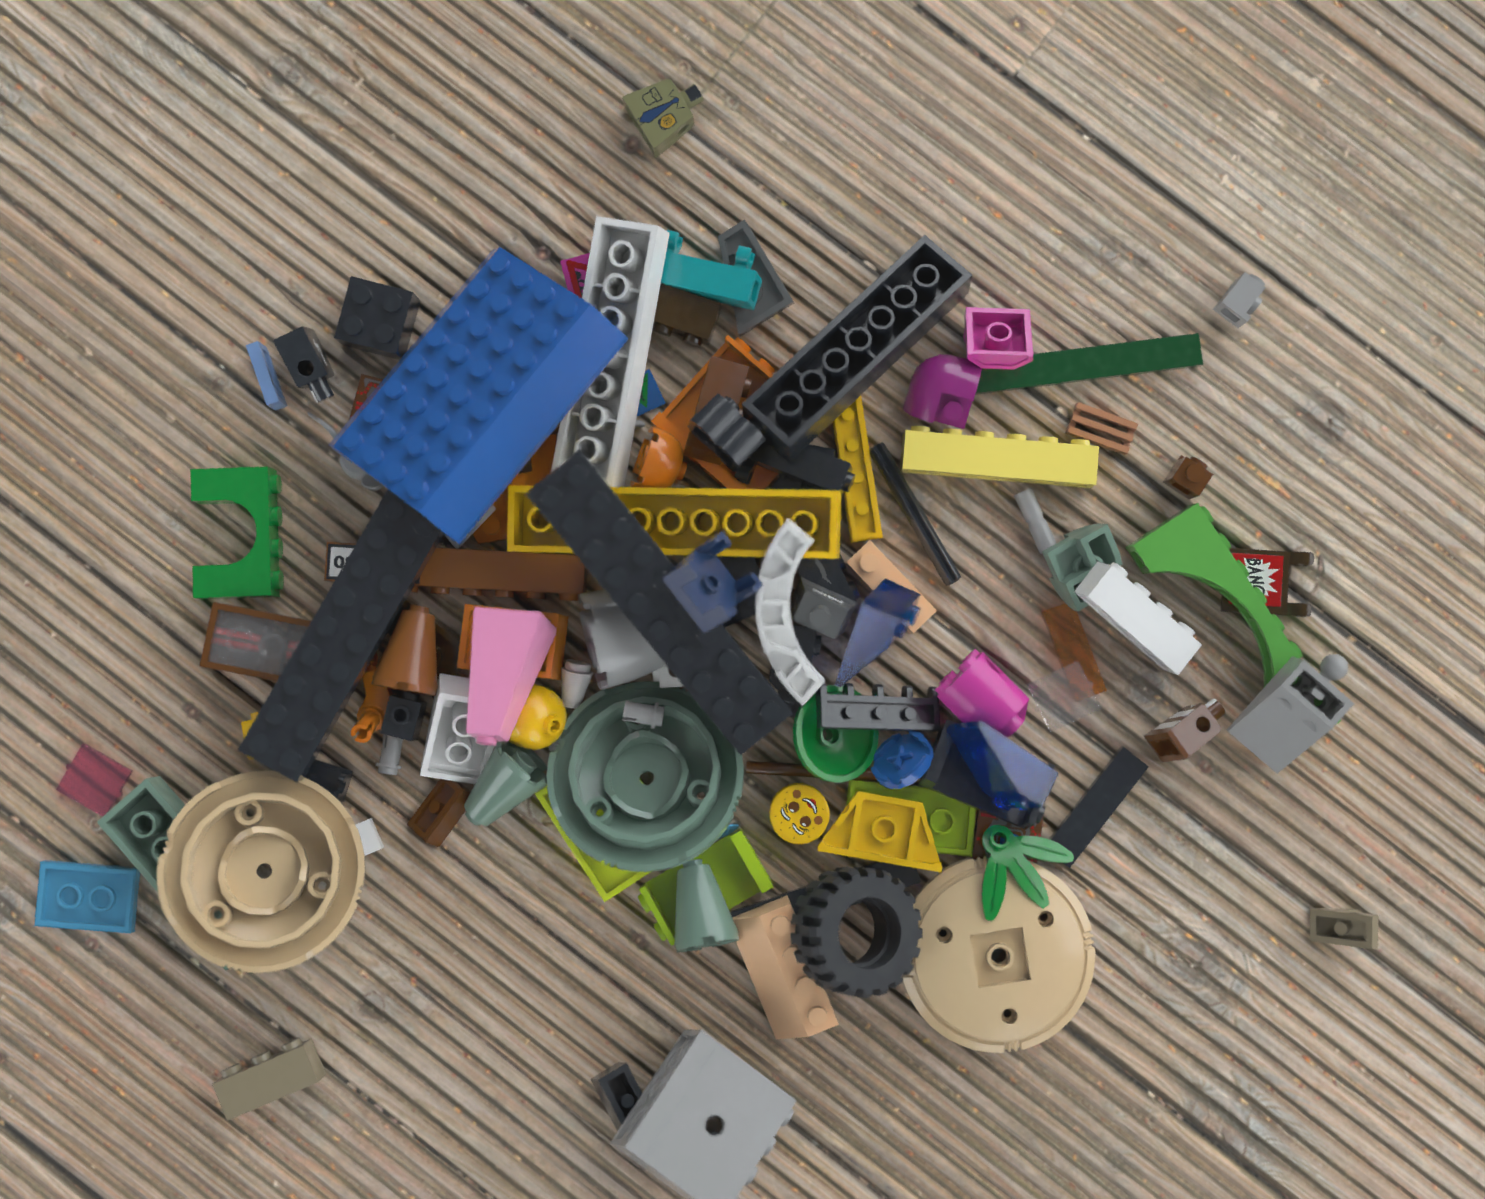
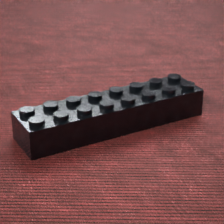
(857, 347)

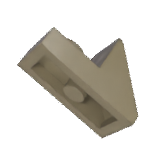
(1344, 927)

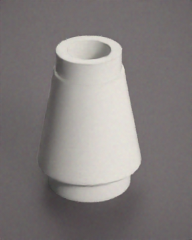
(574, 681)

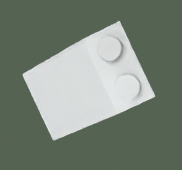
(448, 748)

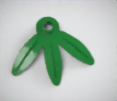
(1011, 856)

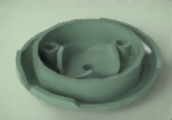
(601, 770)

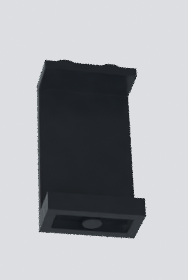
(954, 779)

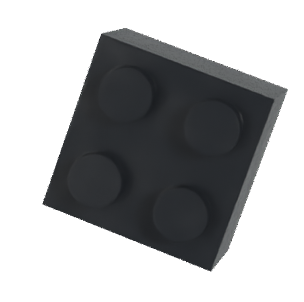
(377, 318)

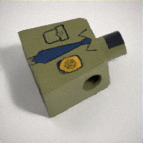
(662, 113)

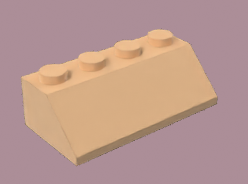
(788, 996)

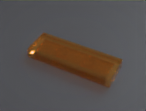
(1071, 642)

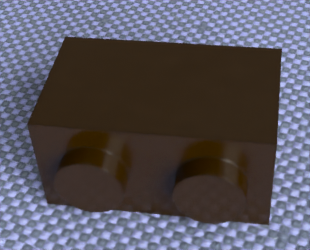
(685, 315)

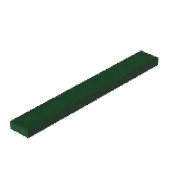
(1096, 363)

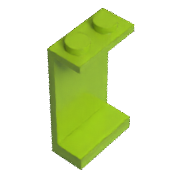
(734, 868)

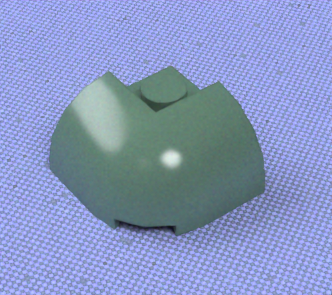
(1076, 556)

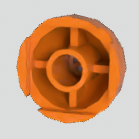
(659, 461)

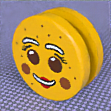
(799, 813)

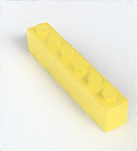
(999, 458)

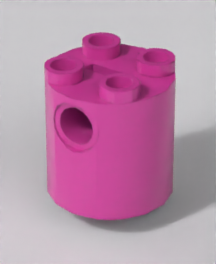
(984, 694)

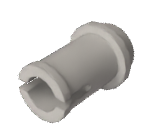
(643, 713)
(390, 755)

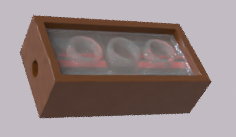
(250, 641)

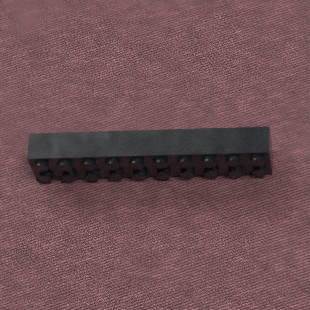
(632, 573)
(342, 639)

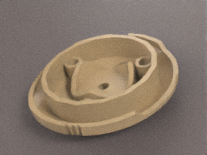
(215, 864)
(967, 992)

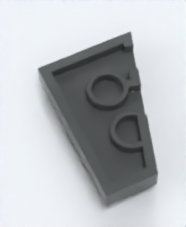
(772, 295)

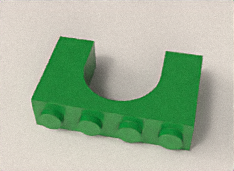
(258, 571)

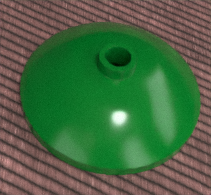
(841, 754)

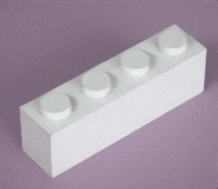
(1138, 617)

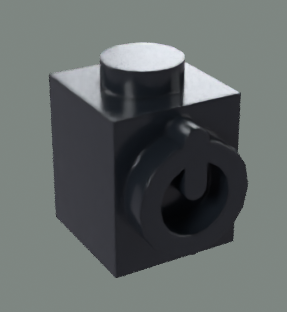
(404, 716)

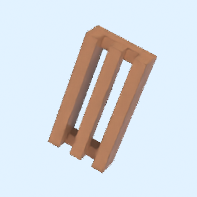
(1105, 416)

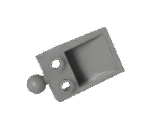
(1283, 716)

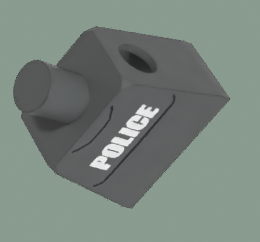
(821, 608)

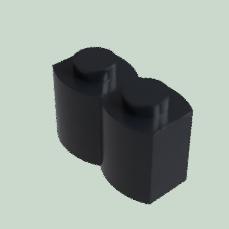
(727, 432)

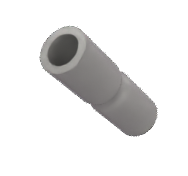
(1034, 517)

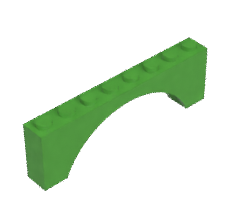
(1194, 549)

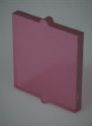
(94, 780)

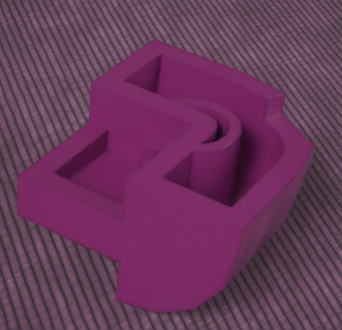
(943, 390)

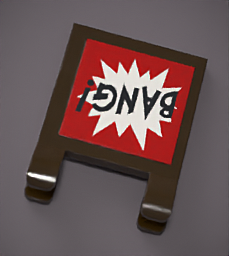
(1270, 574)

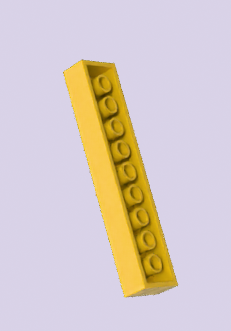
(690, 516)

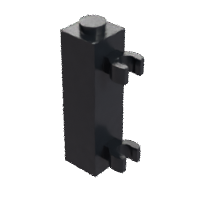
(808, 467)

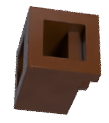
(1188, 477)

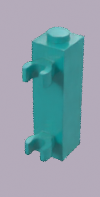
(710, 279)

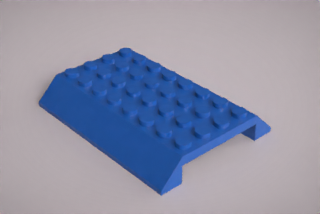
(479, 392)

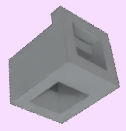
(1241, 299)

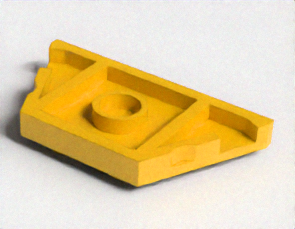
(883, 831)

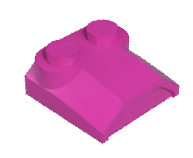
(998, 337)

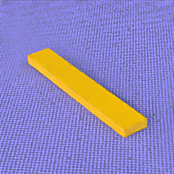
(861, 500)

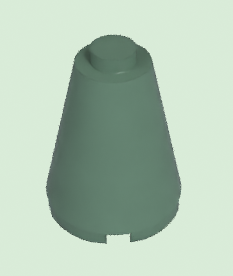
(505, 782)
(701, 910)

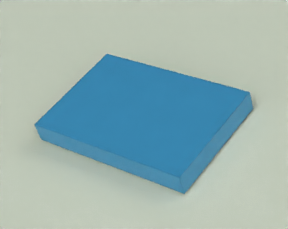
(87, 896)

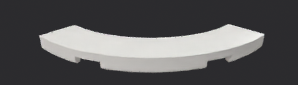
(774, 613)

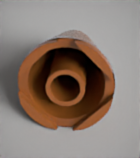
(410, 654)

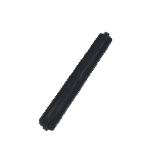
(914, 514)

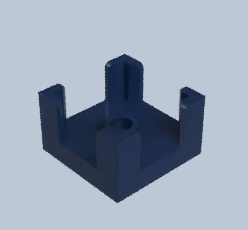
(706, 585)

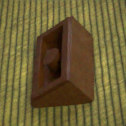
(440, 811)

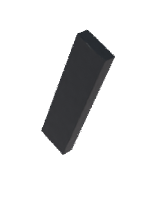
(1099, 802)

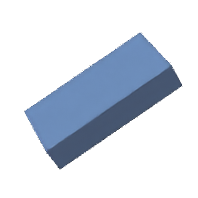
(266, 375)

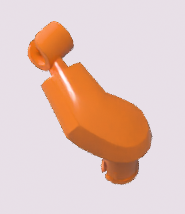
(373, 708)

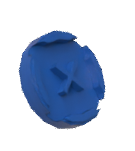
(902, 760)

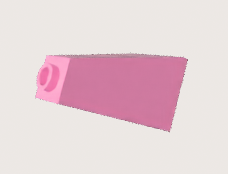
(503, 668)

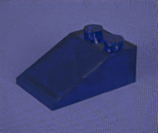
(878, 624)
(1003, 767)

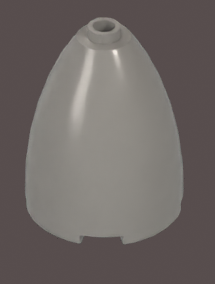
(614, 642)

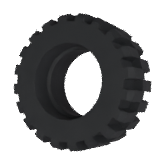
(893, 939)

